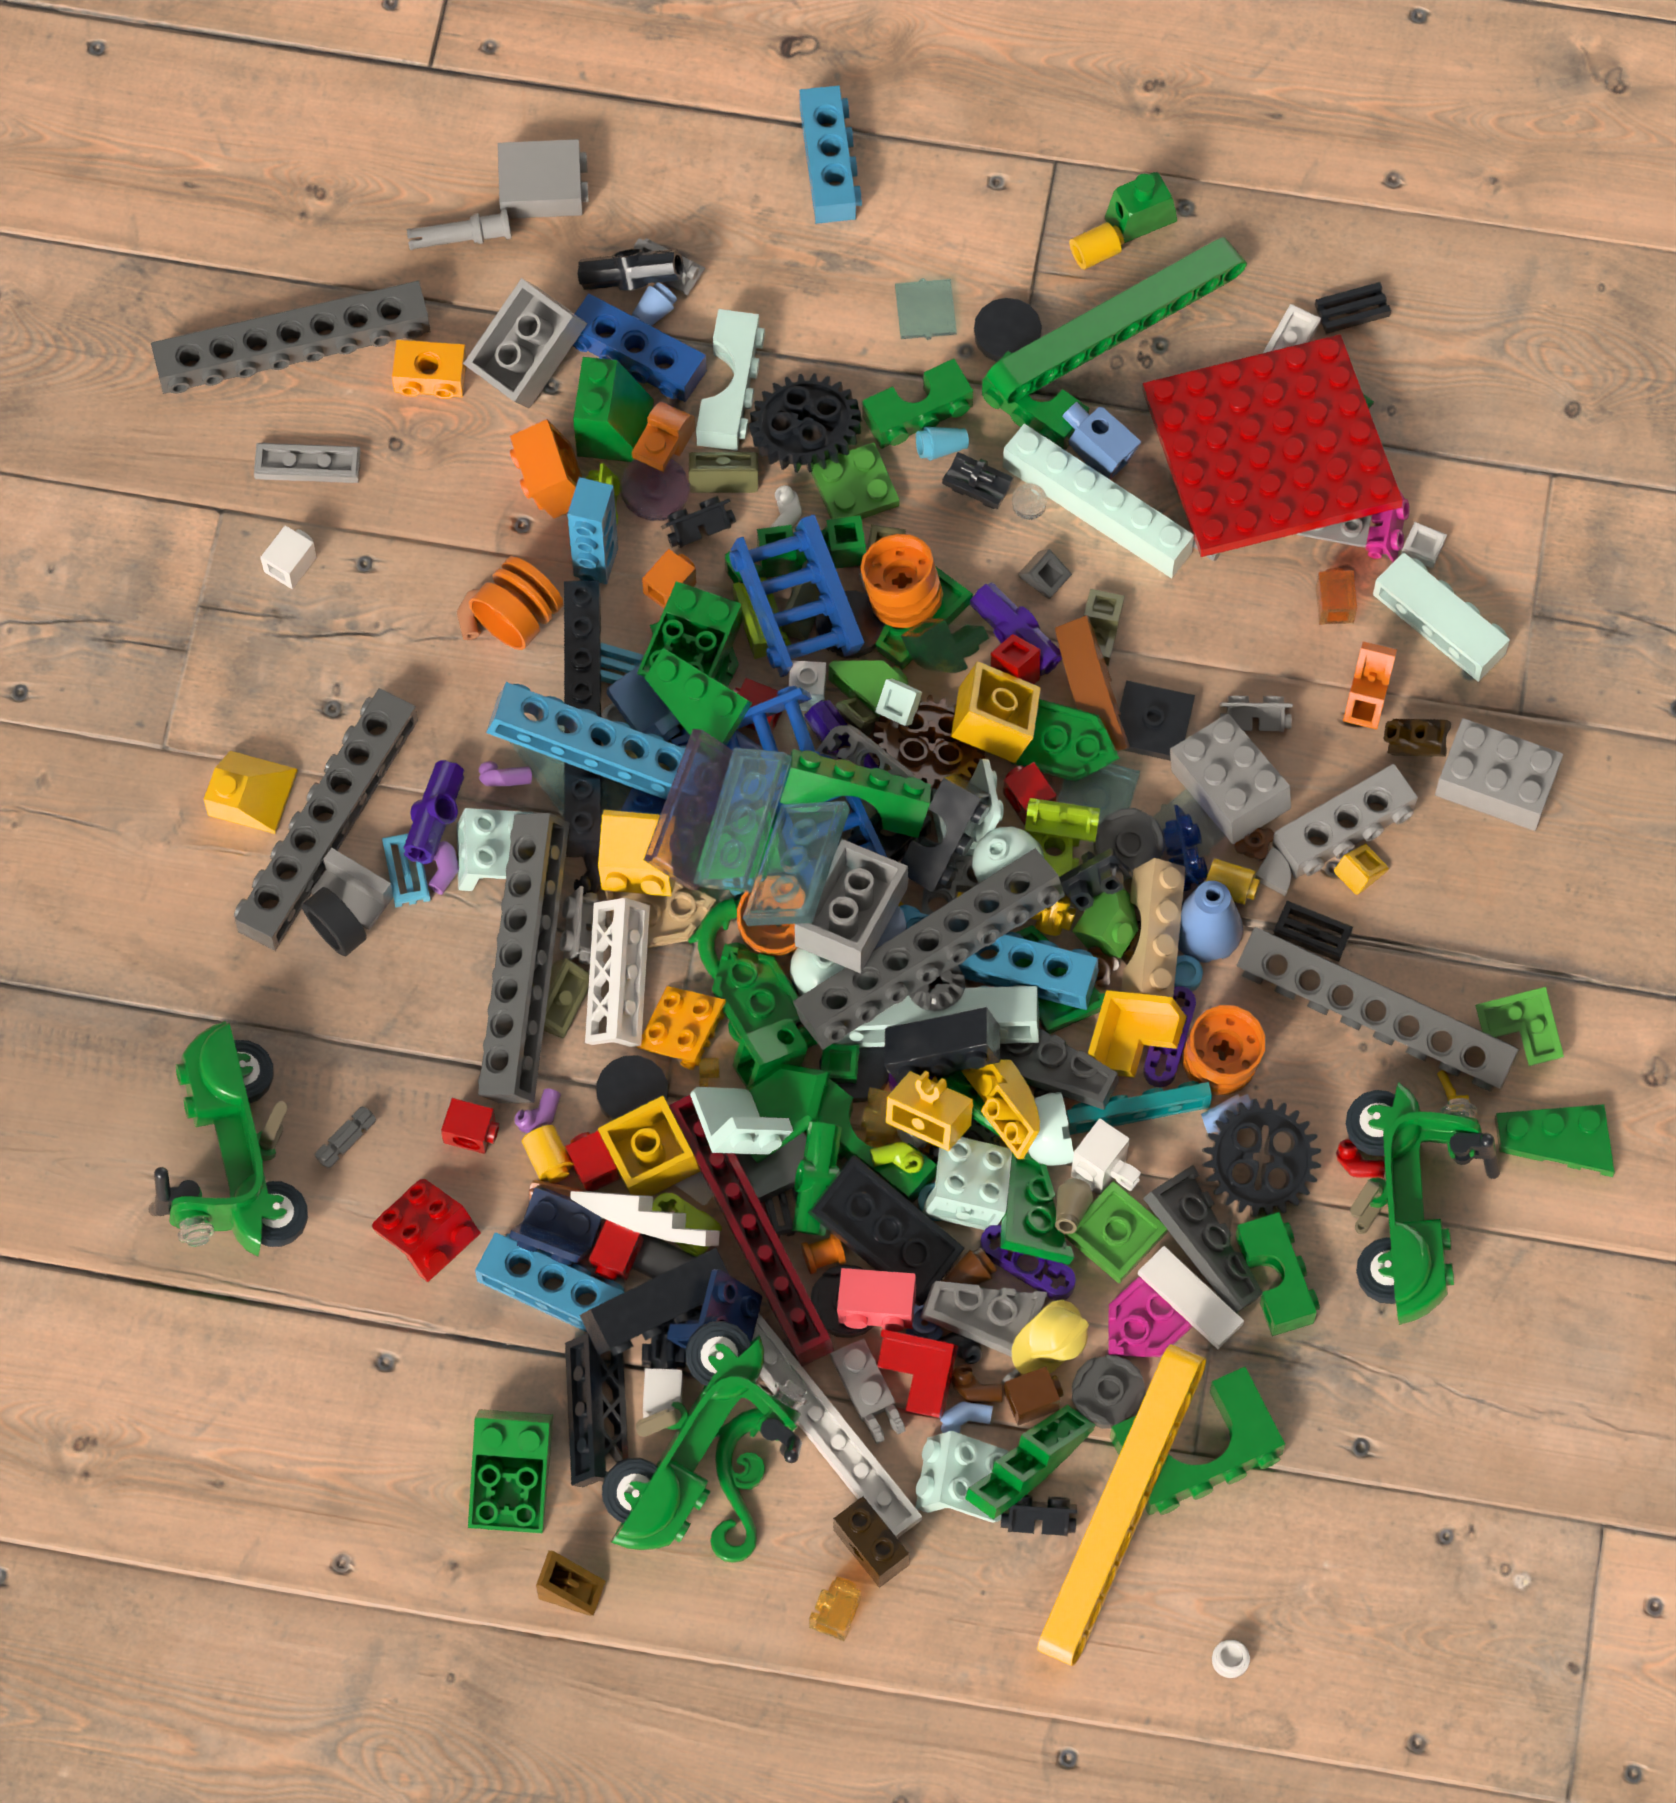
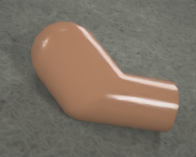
(467, 619)

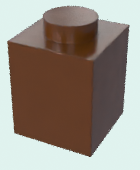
(1033, 1395)

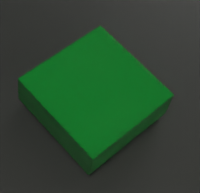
(841, 1062)

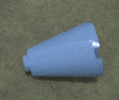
(1209, 923)

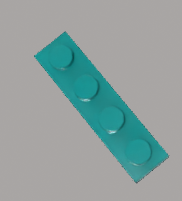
(1150, 1105)

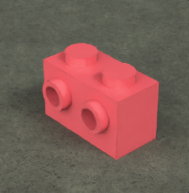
(876, 1299)

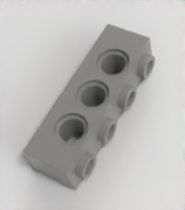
(1384, 787)

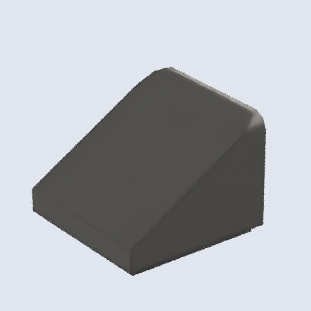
(1045, 573)

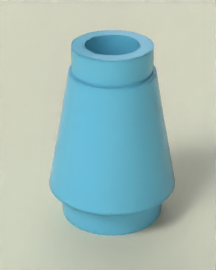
(939, 442)

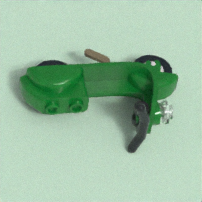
(220, 1084)
(1411, 1262)
(658, 1498)

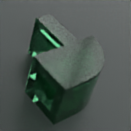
(938, 649)

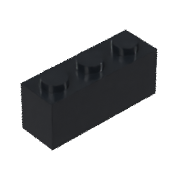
(943, 1044)

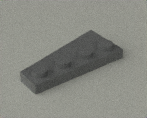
(1059, 1068)
(1194, 1226)

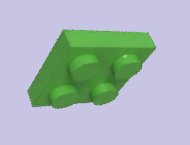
(856, 484)
(1117, 1232)

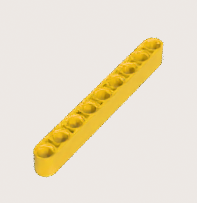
(1121, 1505)

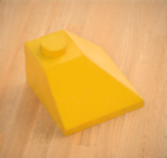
(249, 791)

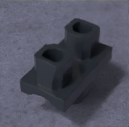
(978, 480)
(1094, 877)

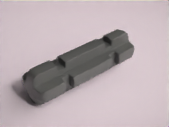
(345, 1137)

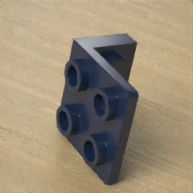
(557, 1226)
(724, 1301)

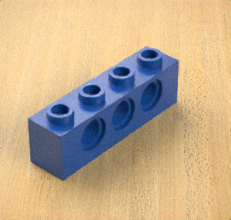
(657, 348)

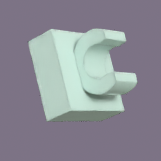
(898, 702)

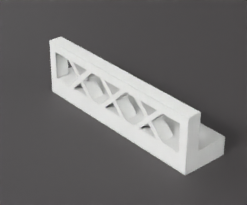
(623, 970)

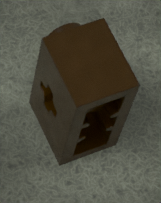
(871, 1541)

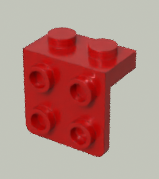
(427, 1228)

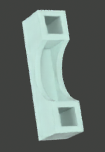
(722, 416)

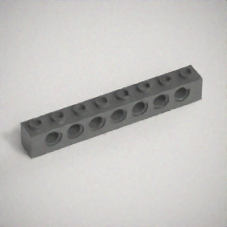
(300, 323)
(272, 924)
(1264, 945)
(930, 948)
(523, 958)

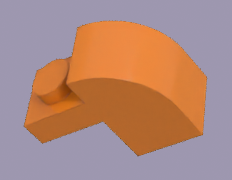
(664, 435)
(1369, 685)

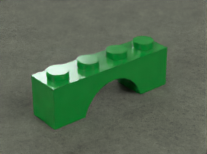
(898, 799)
(837, 1110)

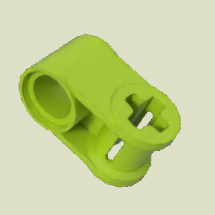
(694, 1219)

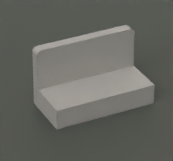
(356, 886)

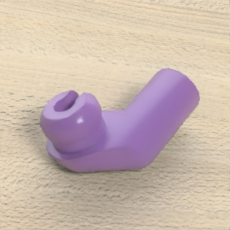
(495, 777)
(447, 867)
(541, 1116)

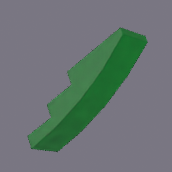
(1031, 1462)

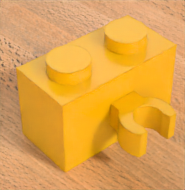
(929, 1110)

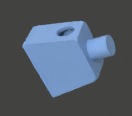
(1100, 439)

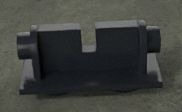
(685, 525)
(1052, 1513)

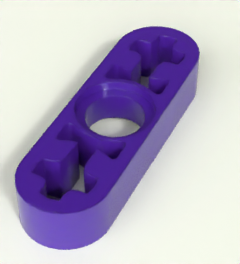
(1172, 1062)
(1055, 1269)

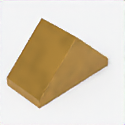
(569, 1585)

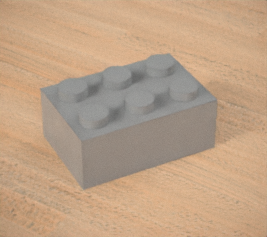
(525, 343)
(1498, 774)
(1230, 778)
(854, 906)

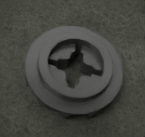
(942, 995)

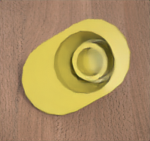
(1050, 1338)

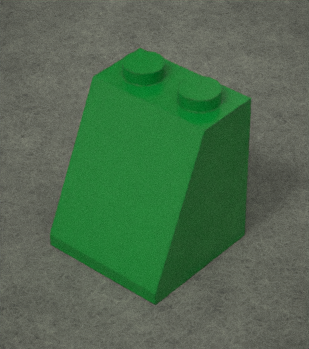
(609, 411)

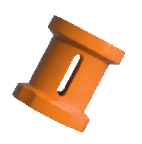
(823, 1253)

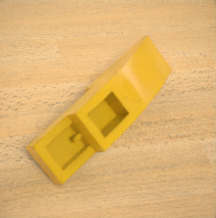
(1007, 1104)

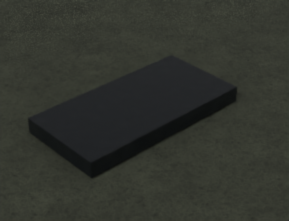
(885, 1227)

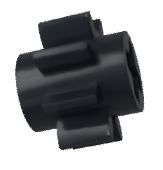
(663, 1354)

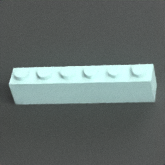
(1098, 501)
(1012, 1007)

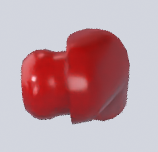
(1355, 1163)

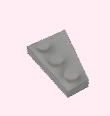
(982, 1313)

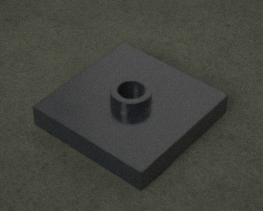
(1154, 718)

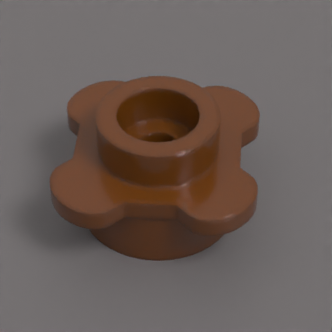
(1259, 849)
(1108, 964)

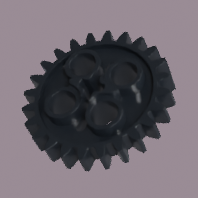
(805, 423)
(1294, 1162)

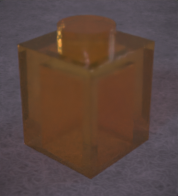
(1336, 596)

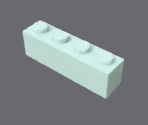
(1441, 616)

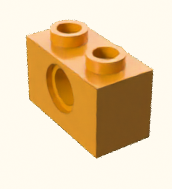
(416, 356)

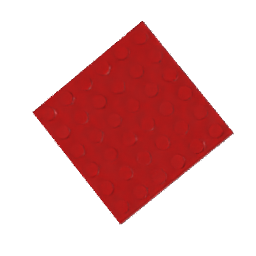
(1271, 445)

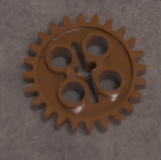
(927, 744)

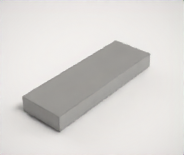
(307, 462)

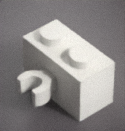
(1103, 1158)

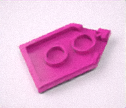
(1143, 1322)

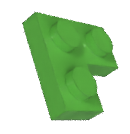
(1531, 1016)

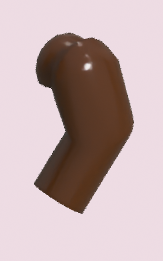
(972, 1389)

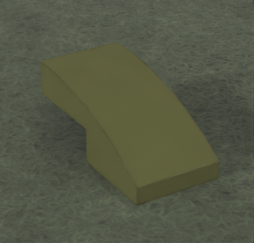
(1104, 614)

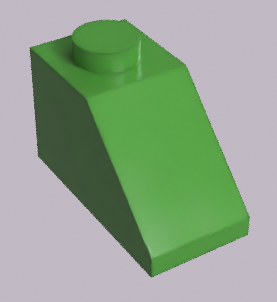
(863, 679)
(1108, 923)

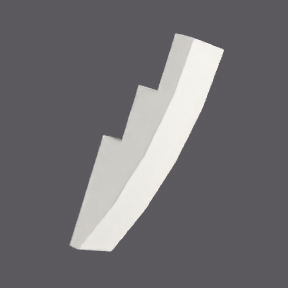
(637, 1215)

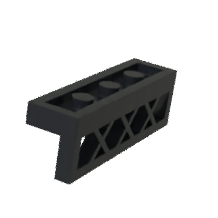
(589, 1408)

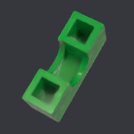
(1040, 416)
(895, 420)
(842, 536)
(1268, 1243)

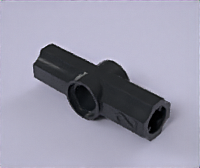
(630, 269)

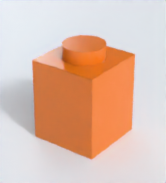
(665, 572)

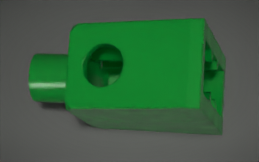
(1141, 206)
(769, 1047)

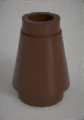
(972, 1269)

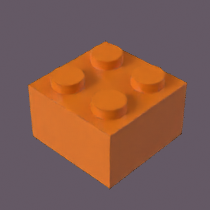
(547, 467)

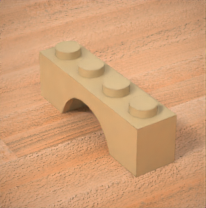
(1159, 897)

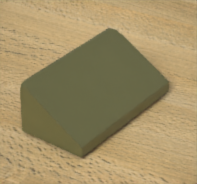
(723, 472)
(799, 596)
(565, 994)

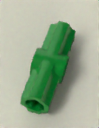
(815, 1174)

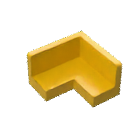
(1129, 1023)

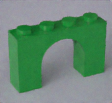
(1252, 1444)

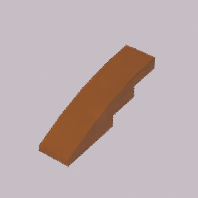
(1090, 676)

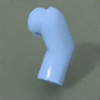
(964, 1412)

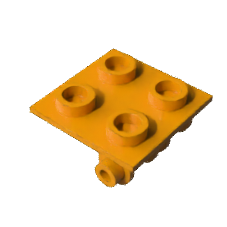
(682, 1025)

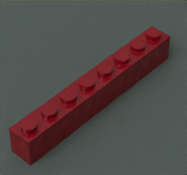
(756, 1240)

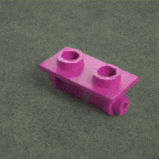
(1389, 537)

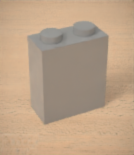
(542, 178)

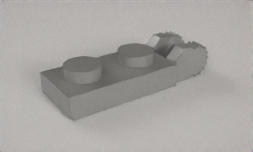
(866, 1387)

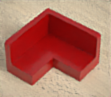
(929, 1363)

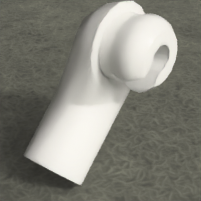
(788, 506)

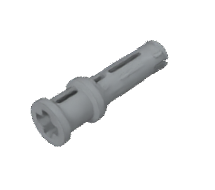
(477, 229)

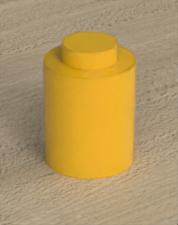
(1096, 245)
(1237, 879)
(547, 1154)

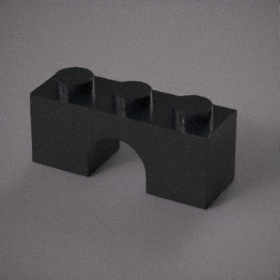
(961, 808)

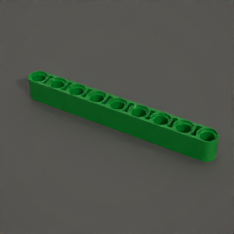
(1116, 320)

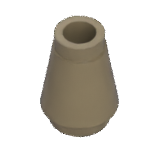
(1072, 1203)

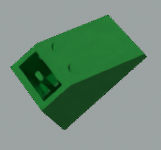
(696, 629)
(510, 1470)

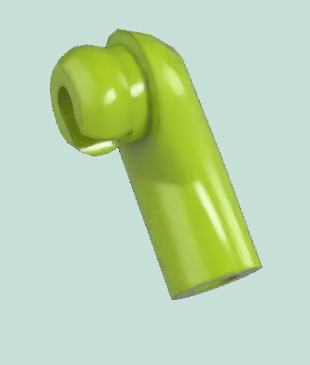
(900, 1155)

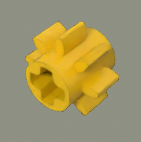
(1056, 917)

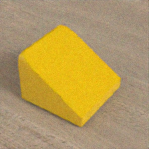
(1360, 868)

